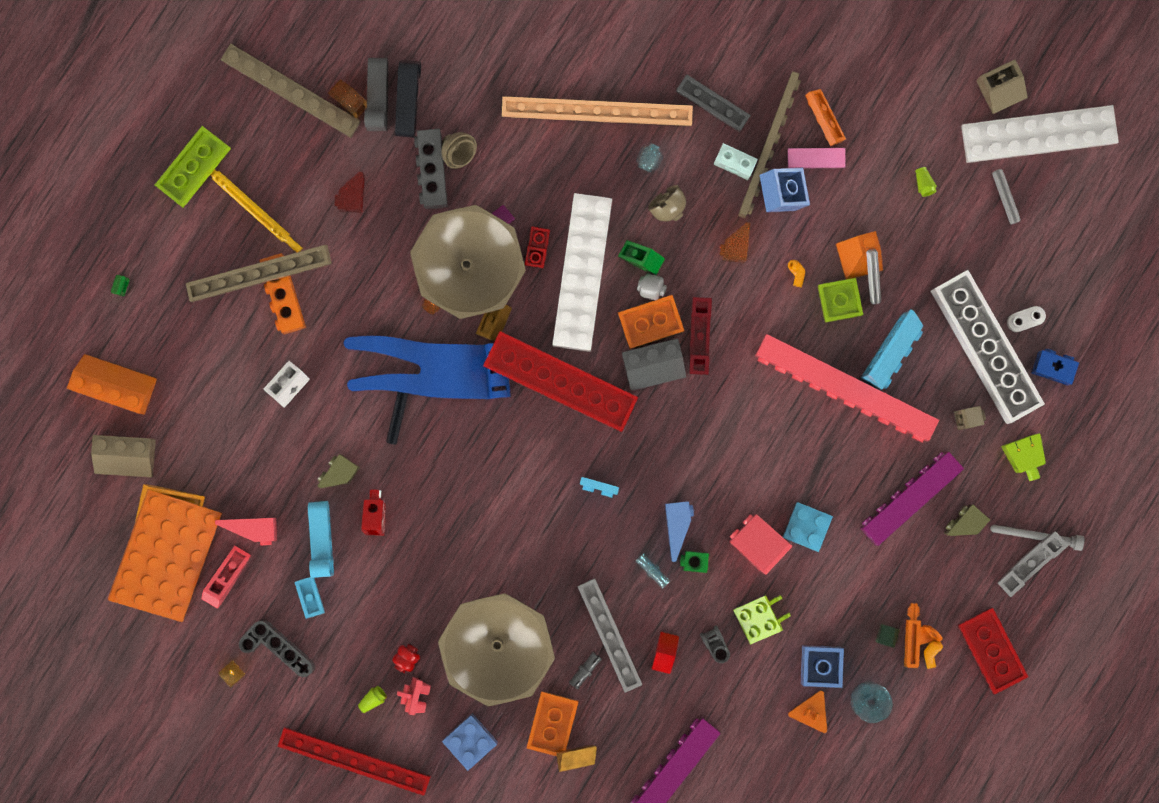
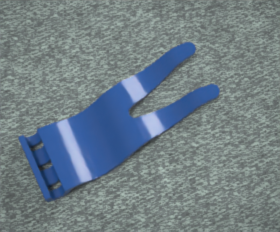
(444, 372)

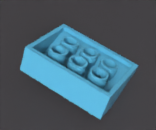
(893, 350)

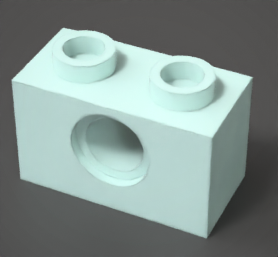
(735, 161)

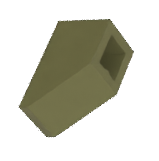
(340, 472)
(969, 522)

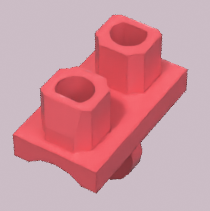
(411, 695)

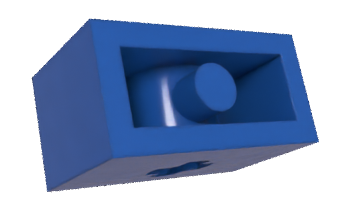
(1044, 368)

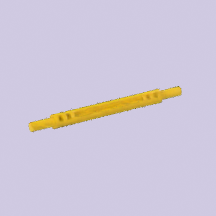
(254, 210)

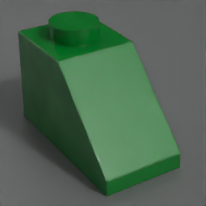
(641, 257)

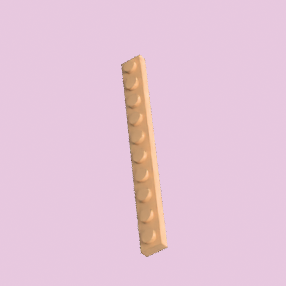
(597, 111)

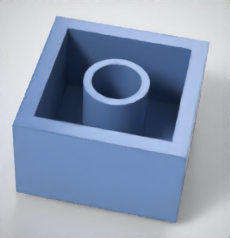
(784, 189)
(822, 666)
(470, 741)

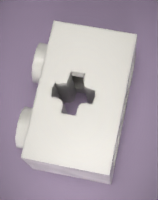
(286, 384)

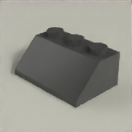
(654, 364)

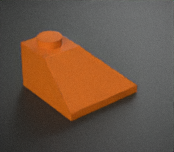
(854, 257)

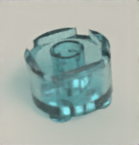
(876, 712)

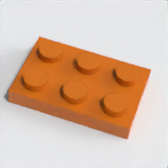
(650, 322)
(552, 723)

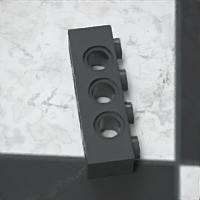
(438, 198)

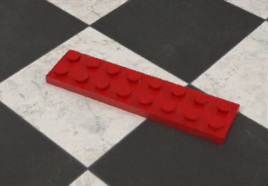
(560, 381)

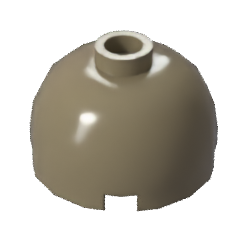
(669, 205)

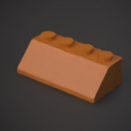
(112, 384)

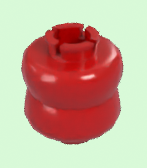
(406, 658)

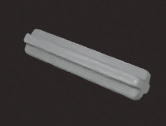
(1006, 196)
(873, 276)

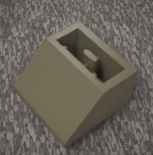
(1003, 86)

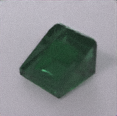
(887, 635)

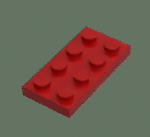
(992, 651)

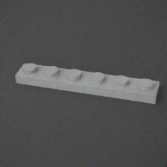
(609, 635)

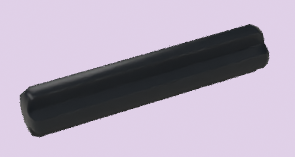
(397, 417)

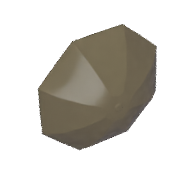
(467, 261)
(496, 649)

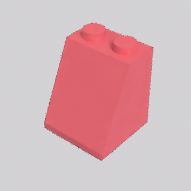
(759, 543)

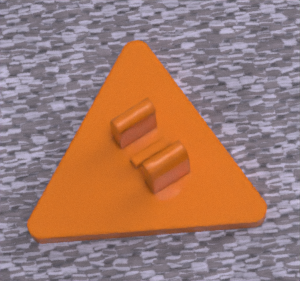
(812, 712)

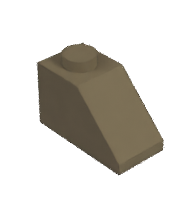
(969, 417)

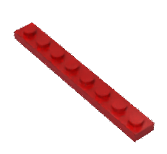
(354, 761)

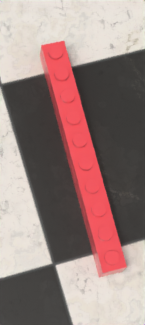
(847, 388)

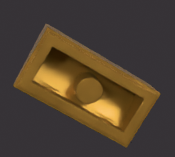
(493, 323)
(576, 757)

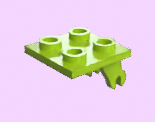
(759, 619)

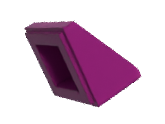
(503, 214)

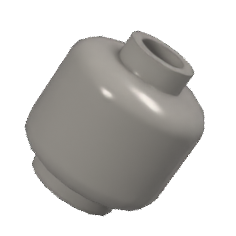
(651, 286)

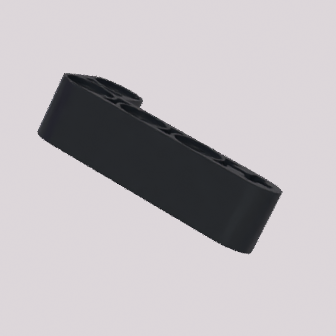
(407, 97)

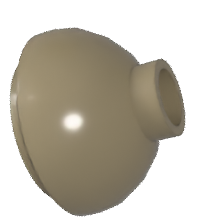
(458, 149)

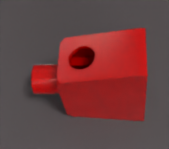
(374, 522)

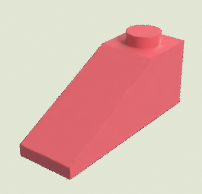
(257, 530)
(225, 577)

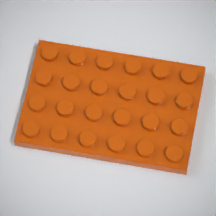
(164, 556)

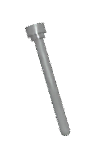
(1075, 542)

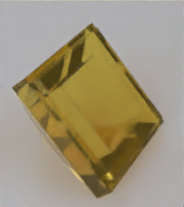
(231, 673)

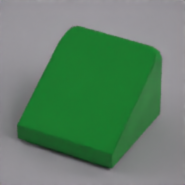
(120, 285)

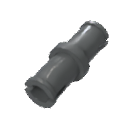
(585, 670)

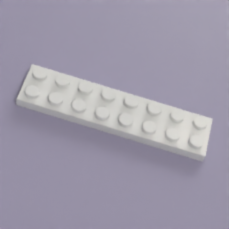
(1039, 134)

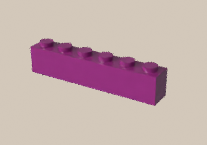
(911, 498)
(679, 763)

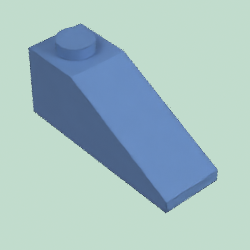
(678, 522)

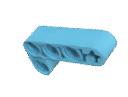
(320, 540)

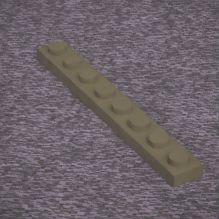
(290, 90)
(773, 137)
(258, 273)

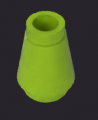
(925, 183)
(372, 699)

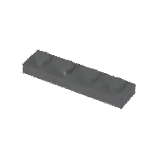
(713, 103)

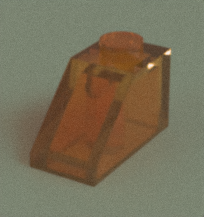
(348, 98)
(736, 245)

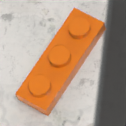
(825, 117)

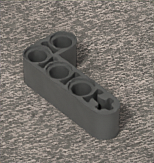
(377, 95)
(280, 652)

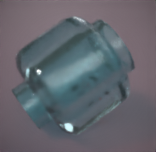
(649, 157)

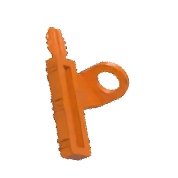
(916, 636)

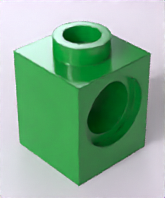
(703, 561)

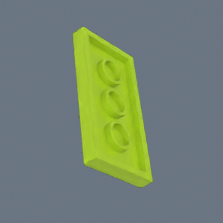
(192, 166)

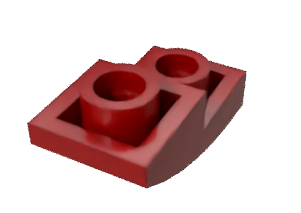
(537, 247)

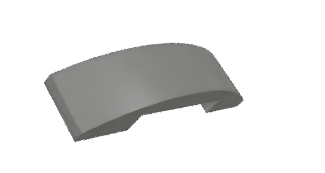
(1032, 563)

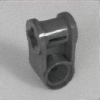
(715, 643)

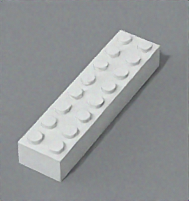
(582, 272)
(987, 347)

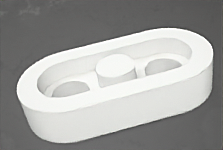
(1026, 318)

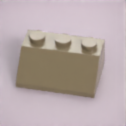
(123, 455)

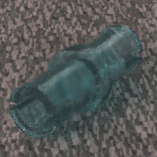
(652, 570)

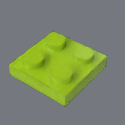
(840, 300)

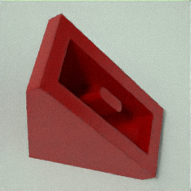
(665, 652)

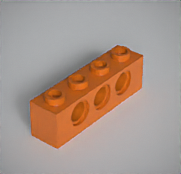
(295, 320)

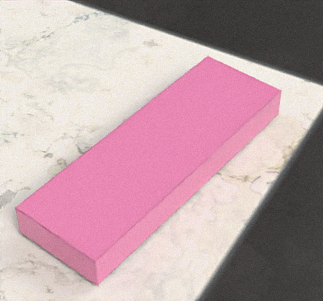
(816, 157)

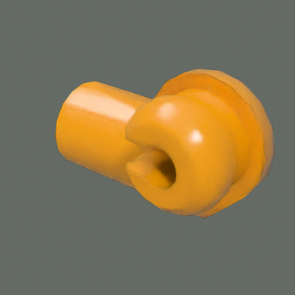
(798, 271)
(930, 652)

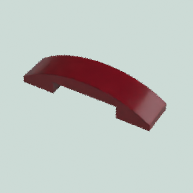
(700, 336)

